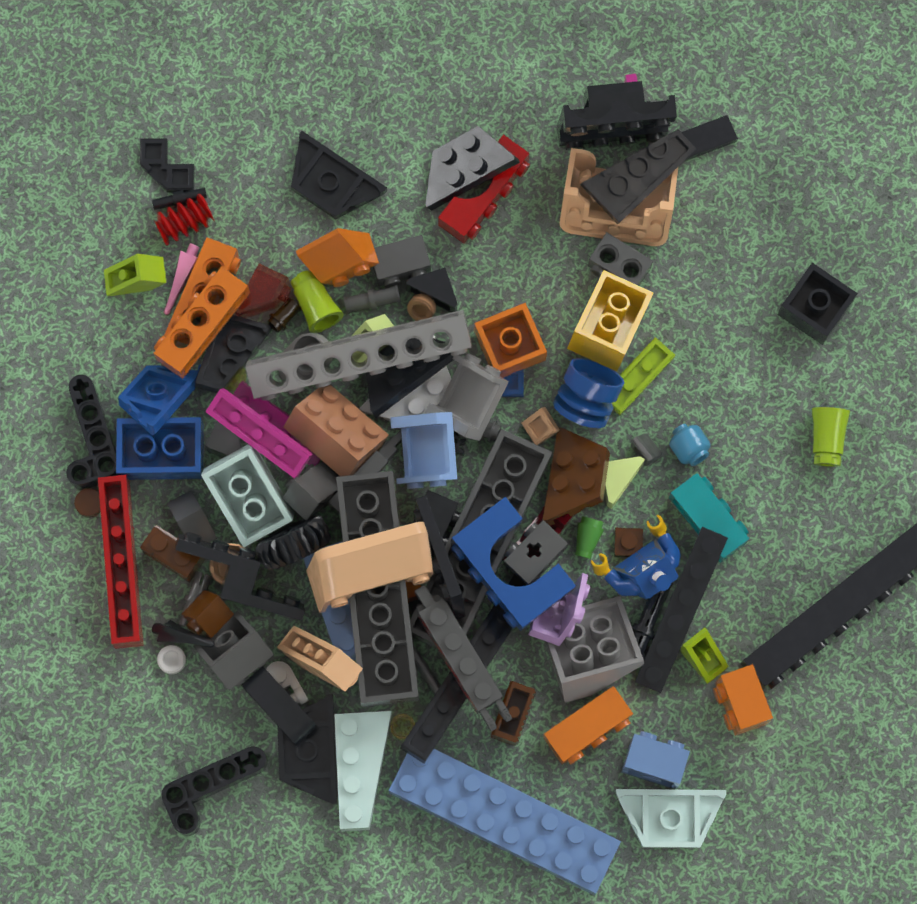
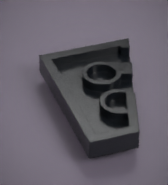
(230, 352)

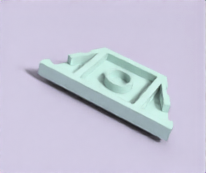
(670, 816)

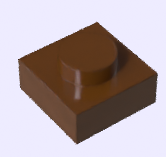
(627, 541)

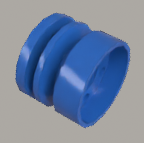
(588, 393)

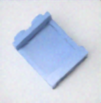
(427, 449)

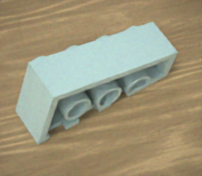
(359, 755)

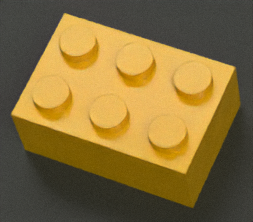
(610, 320)

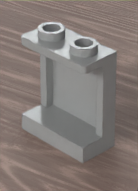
(471, 396)

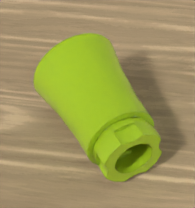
(315, 302)
(829, 435)

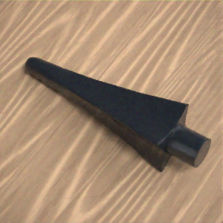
(175, 633)

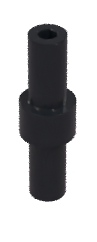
(178, 196)

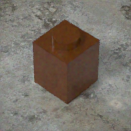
(207, 614)

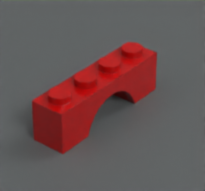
(463, 216)

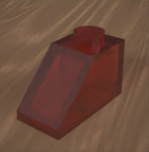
(266, 292)

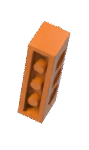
(211, 255)
(182, 359)

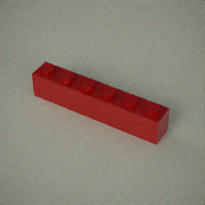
(120, 562)

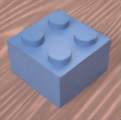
(655, 760)

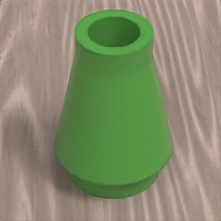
(588, 535)

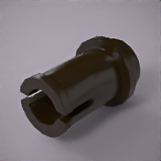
(283, 315)

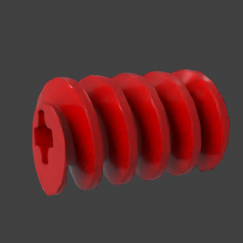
(183, 219)

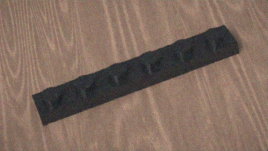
(681, 609)

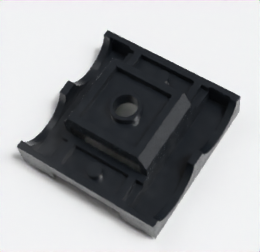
(615, 114)

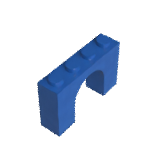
(520, 603)

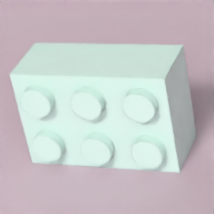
(247, 494)

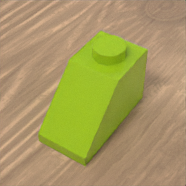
(135, 275)

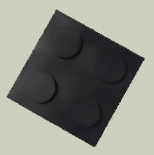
(817, 303)

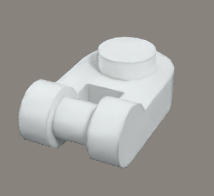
(285, 677)

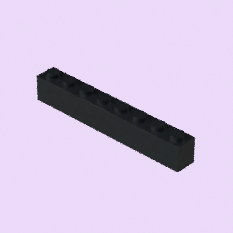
(834, 610)

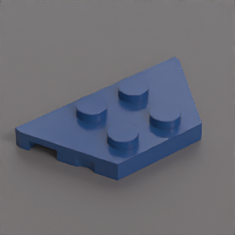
(156, 395)

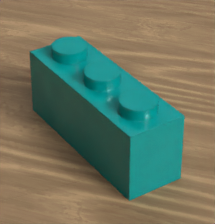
(703, 509)

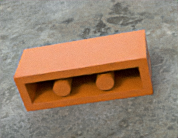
(588, 726)

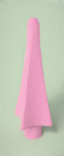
(184, 268)

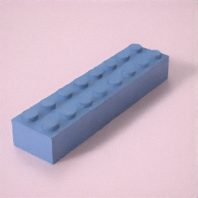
(506, 819)

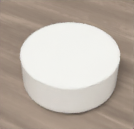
(171, 659)

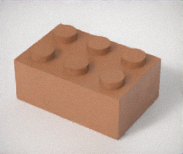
(335, 430)

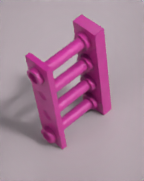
(261, 426)

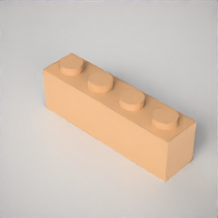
(320, 658)

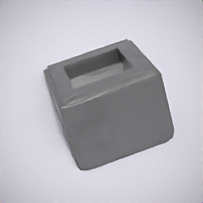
(646, 448)

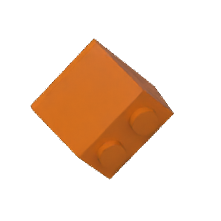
(339, 256)

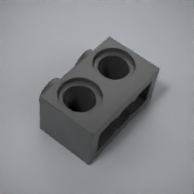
(624, 258)

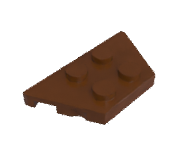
(575, 475)

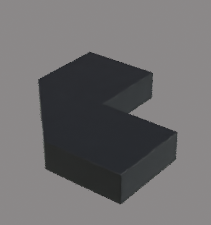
(169, 176)

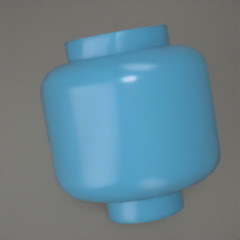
(690, 444)

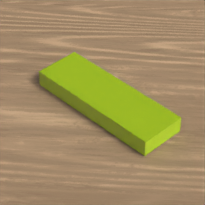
(642, 372)

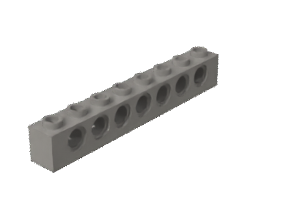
(260, 369)

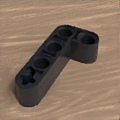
(90, 430)
(216, 784)

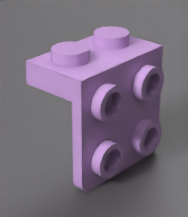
(561, 618)

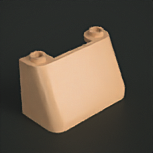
(644, 225)

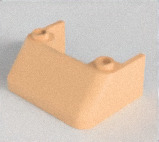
(370, 563)

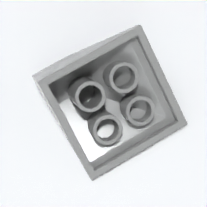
(597, 651)

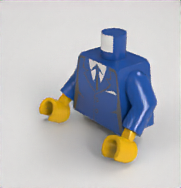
(647, 569)

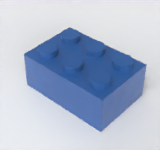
(169, 454)

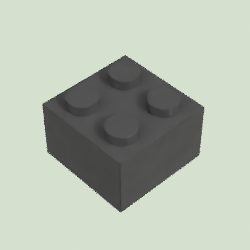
(236, 651)

